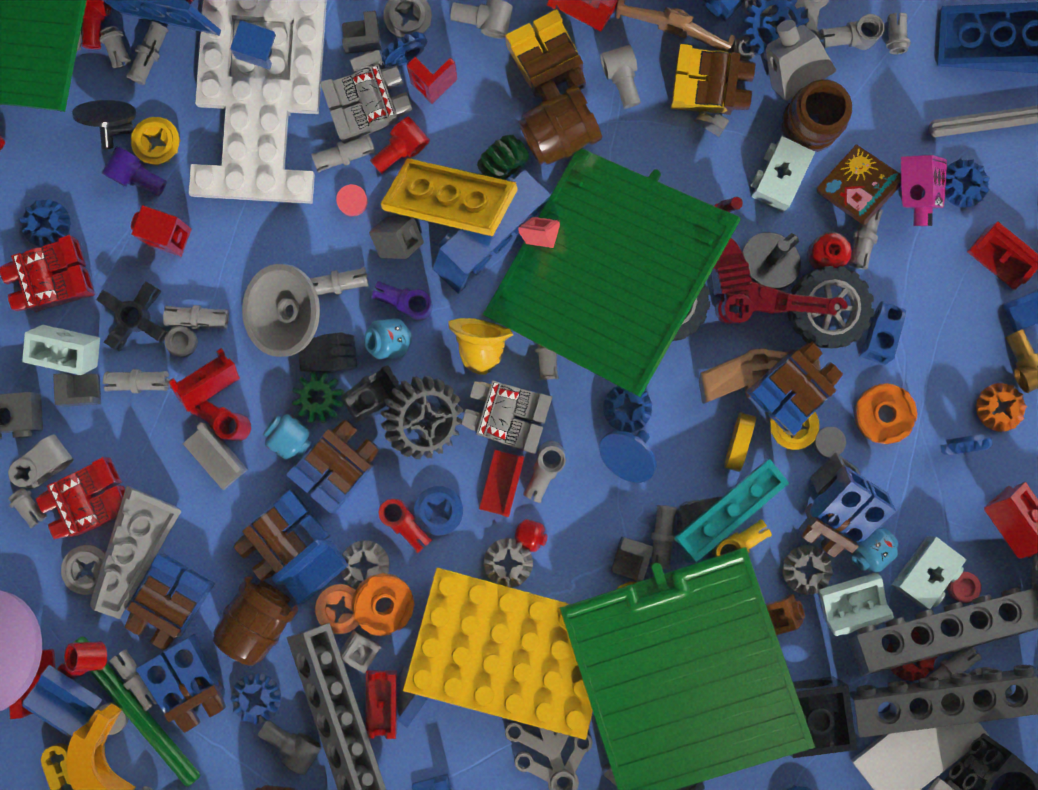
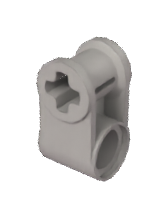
(44, 460)

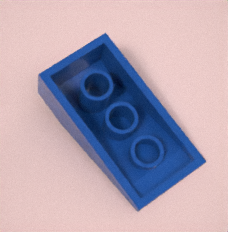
(166, 11)
(990, 37)

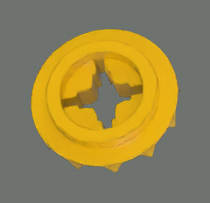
(152, 128)
(801, 439)

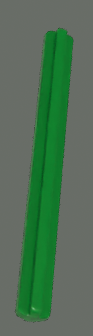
(145, 723)

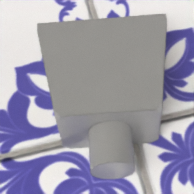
(796, 59)

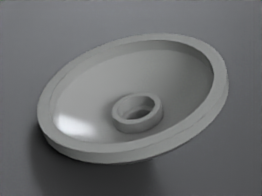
(270, 306)

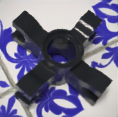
(145, 297)

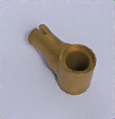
(1027, 365)

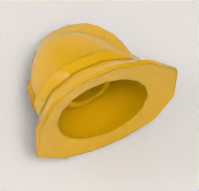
(479, 343)

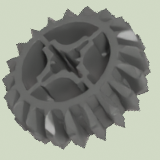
(435, 426)

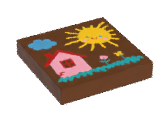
(860, 184)

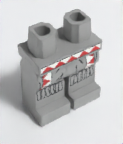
(363, 103)
(500, 409)

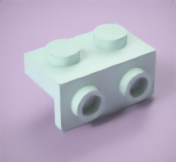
(855, 604)

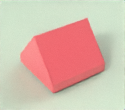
(540, 231)

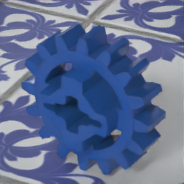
(777, 14)

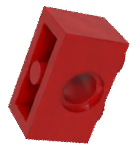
(160, 230)

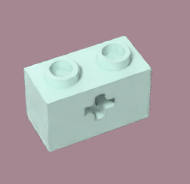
(794, 161)
(61, 349)
(914, 579)

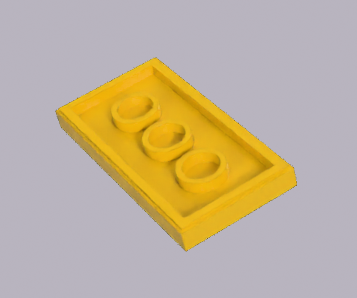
(449, 196)

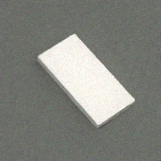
(915, 757)

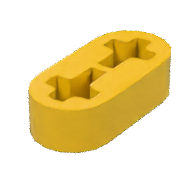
(740, 442)
(52, 770)

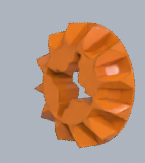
(988, 403)
(326, 614)

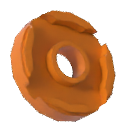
(903, 413)
(370, 592)

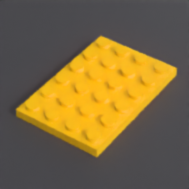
(498, 655)

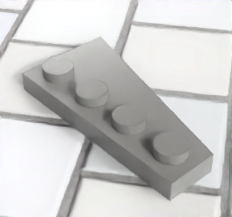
(133, 545)

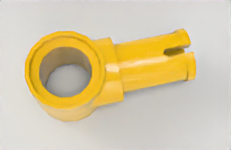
(747, 538)

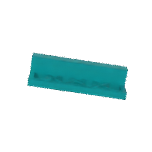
(730, 511)

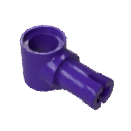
(127, 169)
(402, 299)

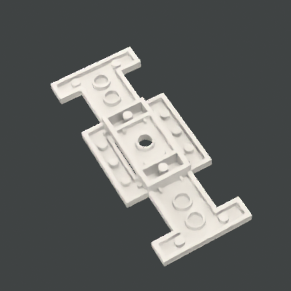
(259, 98)

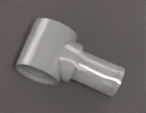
(490, 18)
(852, 34)
(620, 67)
(544, 471)

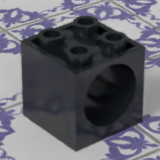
(827, 714)
(986, 763)

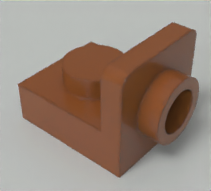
(786, 614)

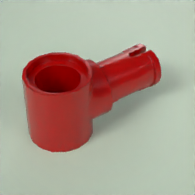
(93, 17)
(404, 141)
(220, 419)
(405, 525)
(83, 658)

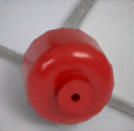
(531, 535)

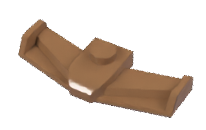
(675, 22)
(739, 373)

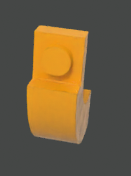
(86, 754)

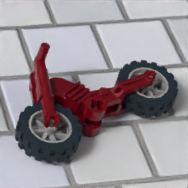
(735, 288)

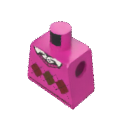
(922, 174)

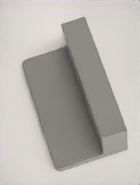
(214, 456)

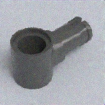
(297, 750)

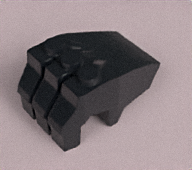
(329, 353)
(368, 396)
(692, 510)

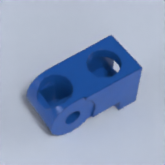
(884, 333)

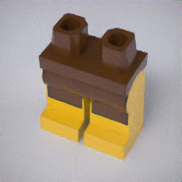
(554, 66)
(709, 81)

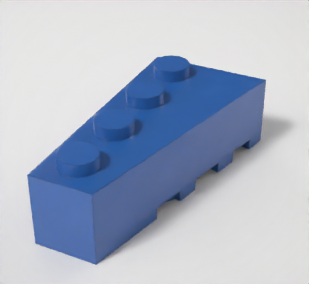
(471, 251)

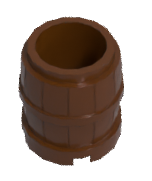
(821, 99)
(560, 126)
(253, 622)

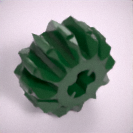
(503, 158)
(315, 408)

